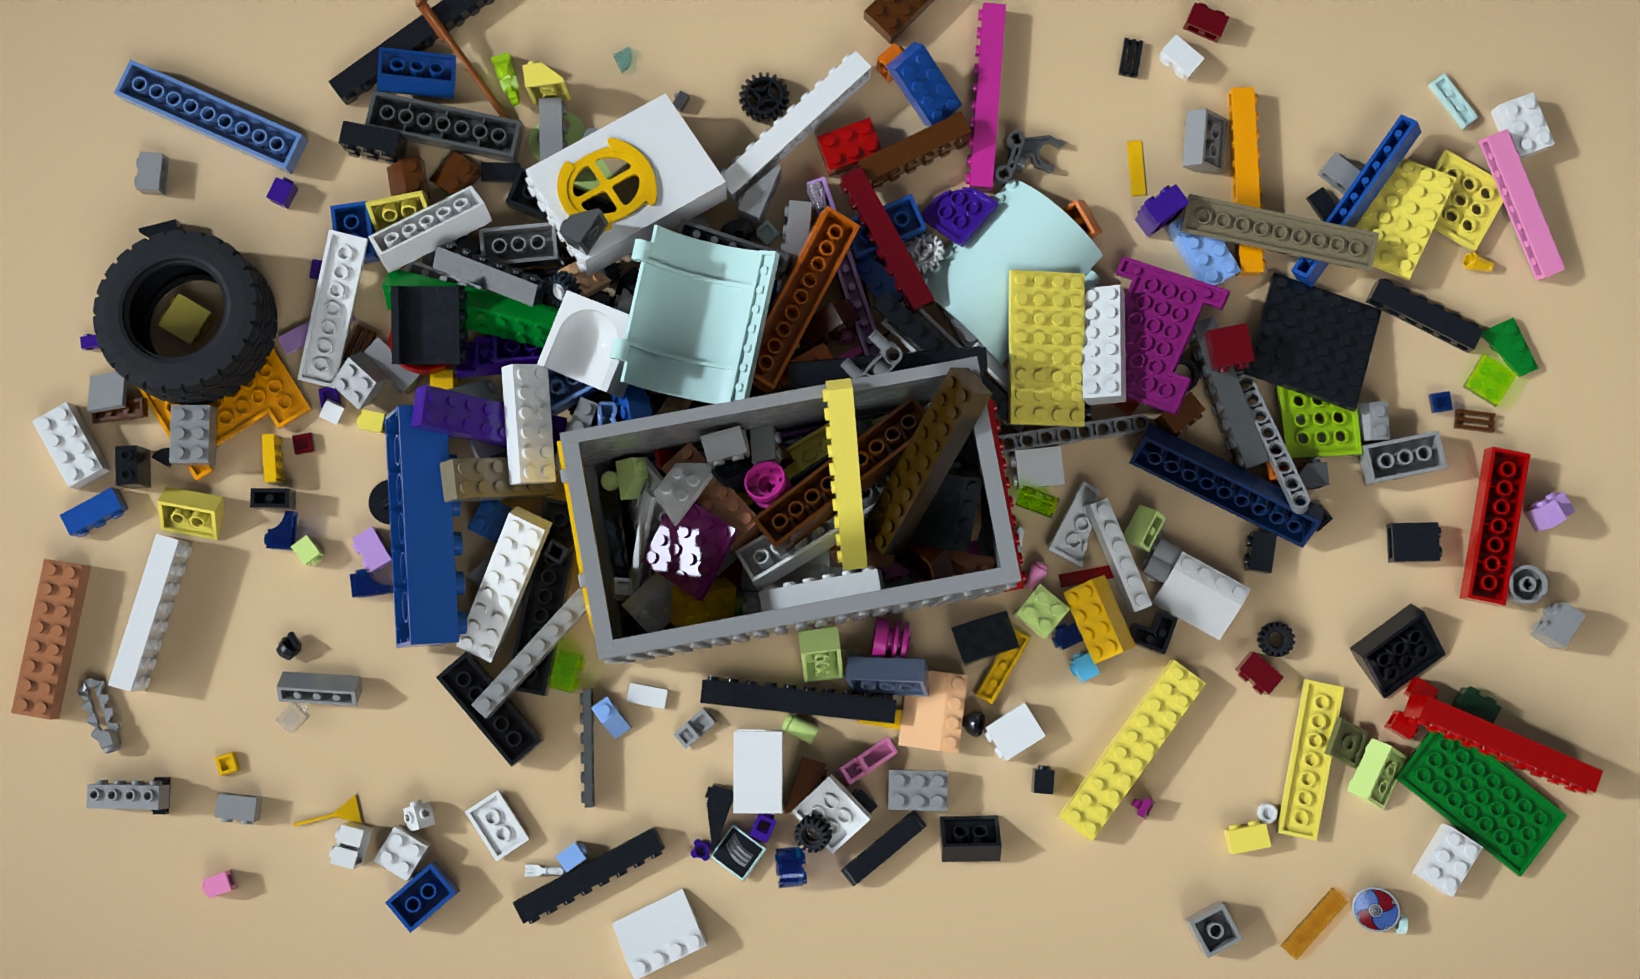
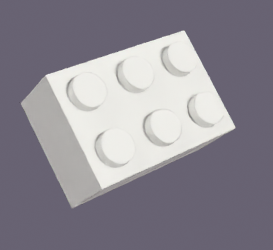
(1525, 124)
(1447, 860)

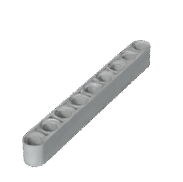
(1074, 436)
(1275, 442)

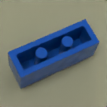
(94, 512)

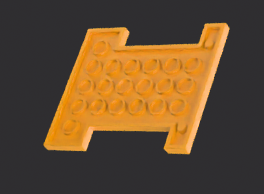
(269, 393)

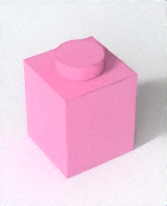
(219, 884)

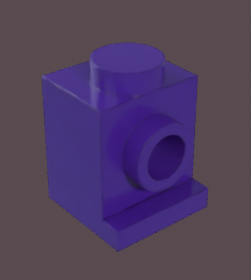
(760, 833)

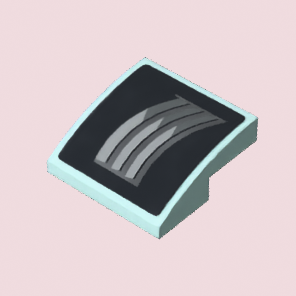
(738, 852)

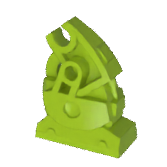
(507, 76)

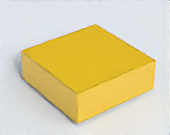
(227, 763)

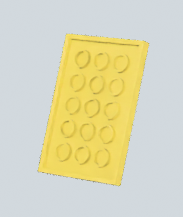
(1406, 215)

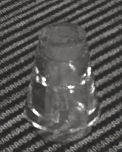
(817, 194)

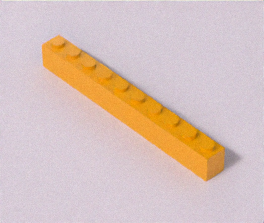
(1245, 168)

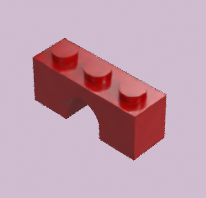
(1399, 724)

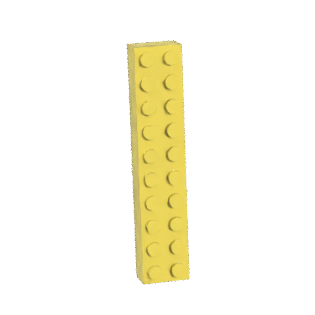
(1131, 750)

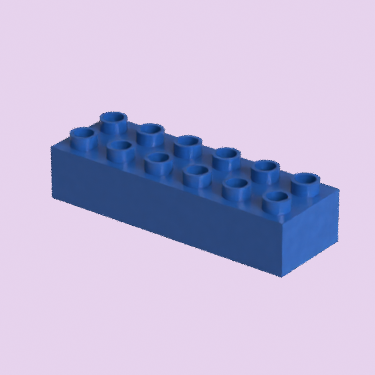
(422, 536)

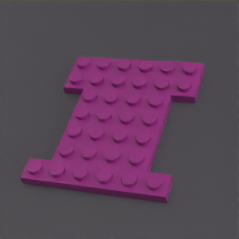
(1158, 325)

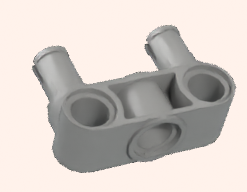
(880, 364)

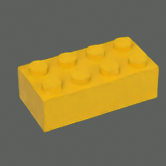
(1099, 619)

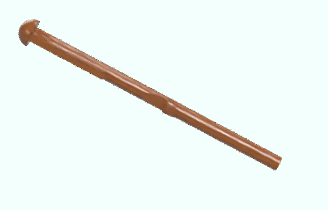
(444, 35)

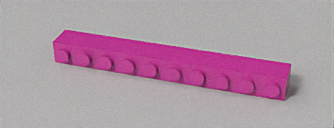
(987, 96)

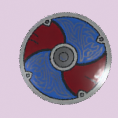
(1376, 909)

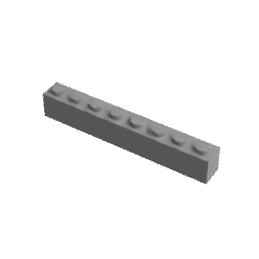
(531, 655)

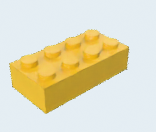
(272, 459)

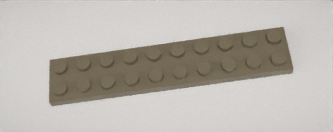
(1280, 232)

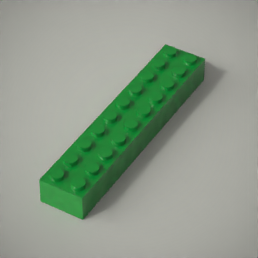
(488, 311)

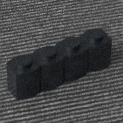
(620, 523)

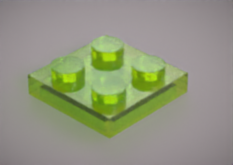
(1489, 380)

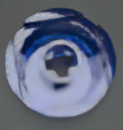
(789, 867)

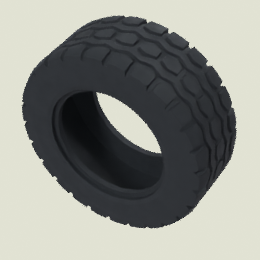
(145, 277)

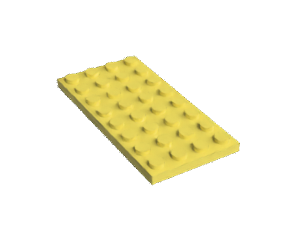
(1046, 348)

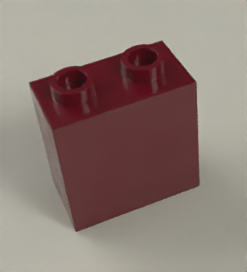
(1229, 348)

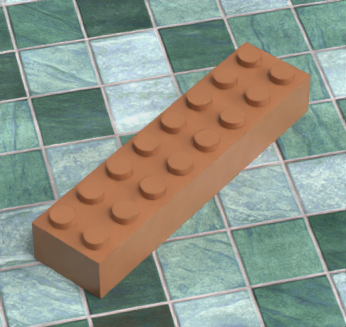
(51, 639)

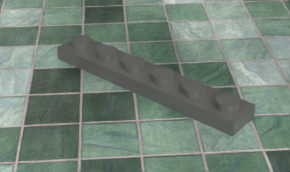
(587, 756)

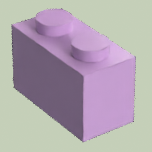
(372, 549)

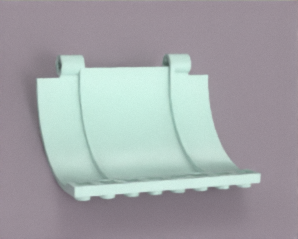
(1019, 235)
(696, 317)

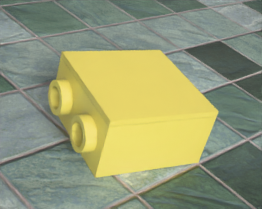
(187, 320)

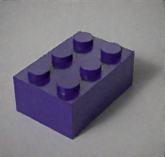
(1161, 210)

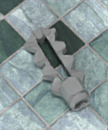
(107, 738)

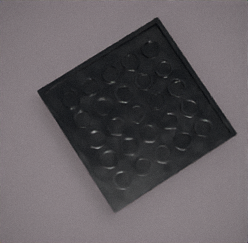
(1313, 342)

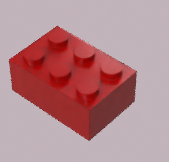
(847, 145)

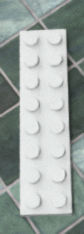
(332, 308)

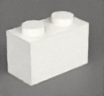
(1180, 57)

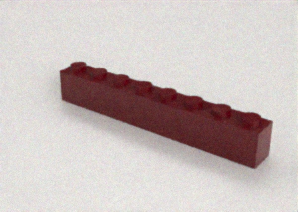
(886, 239)

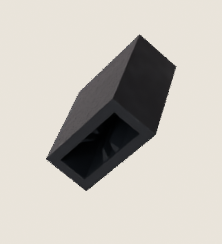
(1413, 542)

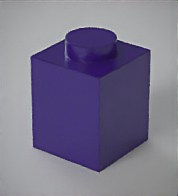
(282, 192)

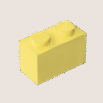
(1247, 837)

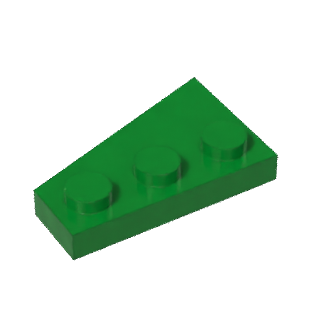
(1511, 346)

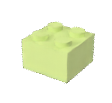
(1041, 611)

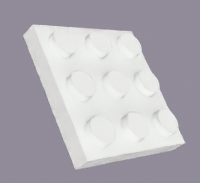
(838, 807)

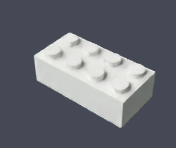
(71, 445)

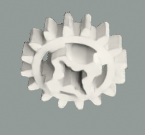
(926, 252)

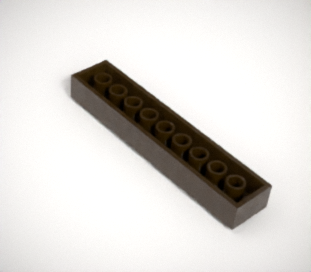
(926, 460)

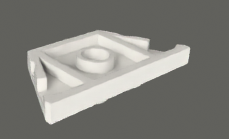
(682, 488)

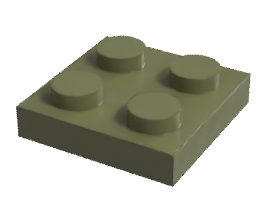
(1346, 742)

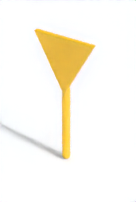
(347, 811)

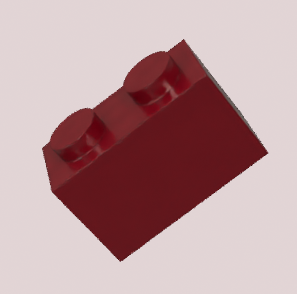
(1206, 22)
(1258, 673)

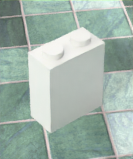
(1038, 467)
(1013, 732)

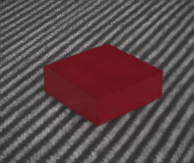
(303, 443)

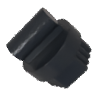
(289, 646)

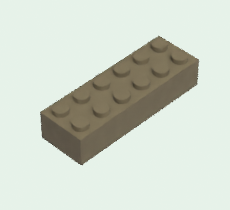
(485, 480)

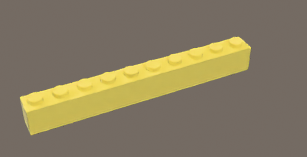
(846, 473)

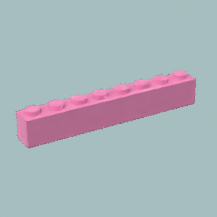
(1521, 204)

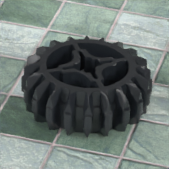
(750, 89)

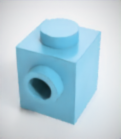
(1083, 666)

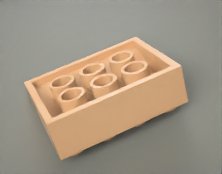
(936, 719)

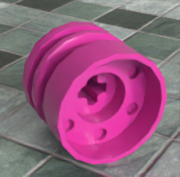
(766, 483)
(890, 639)

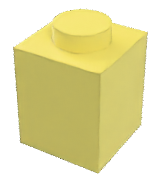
(371, 421)

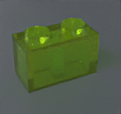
(567, 671)

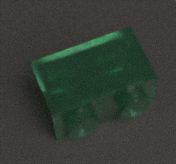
(1473, 703)

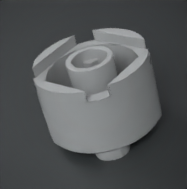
(1535, 585)

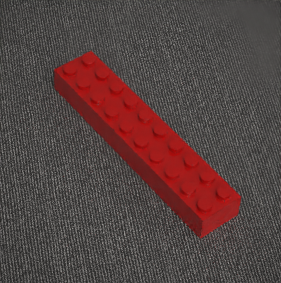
(1502, 744)

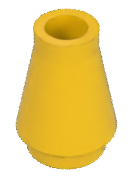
(1476, 262)

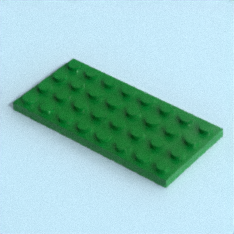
(1481, 800)

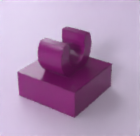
(1144, 807)

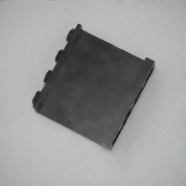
(429, 324)

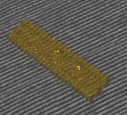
(1314, 923)

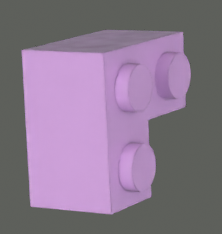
(1549, 511)

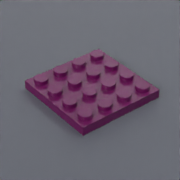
(691, 550)

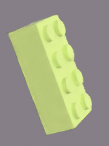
(820, 654)

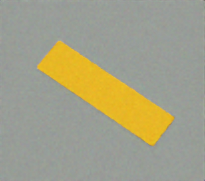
(1136, 168)

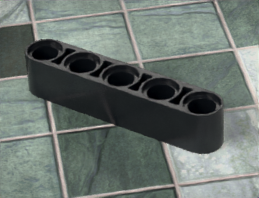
(883, 848)

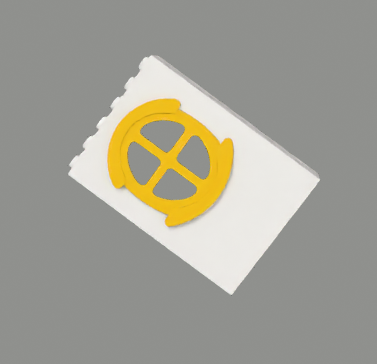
(672, 172)

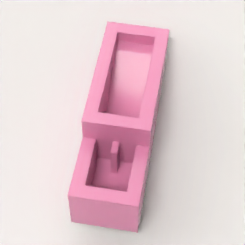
(866, 761)

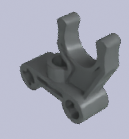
(1019, 153)

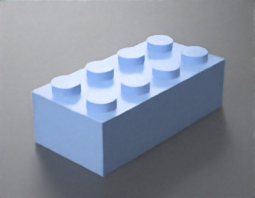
(1205, 257)

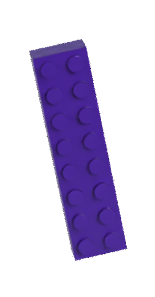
(467, 416)

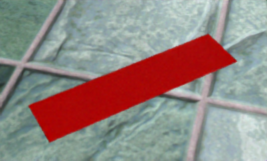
(1083, 576)

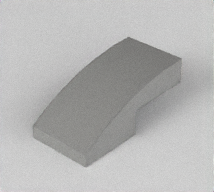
(695, 727)

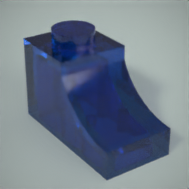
(284, 534)
(365, 585)

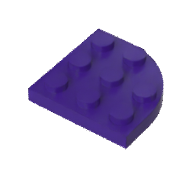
(959, 213)

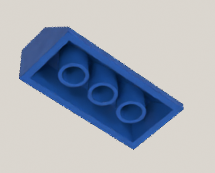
(416, 73)

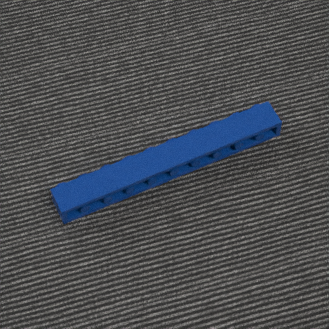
(1365, 188)

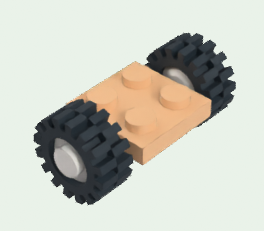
(578, 282)

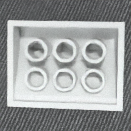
(1201, 595)
(659, 934)

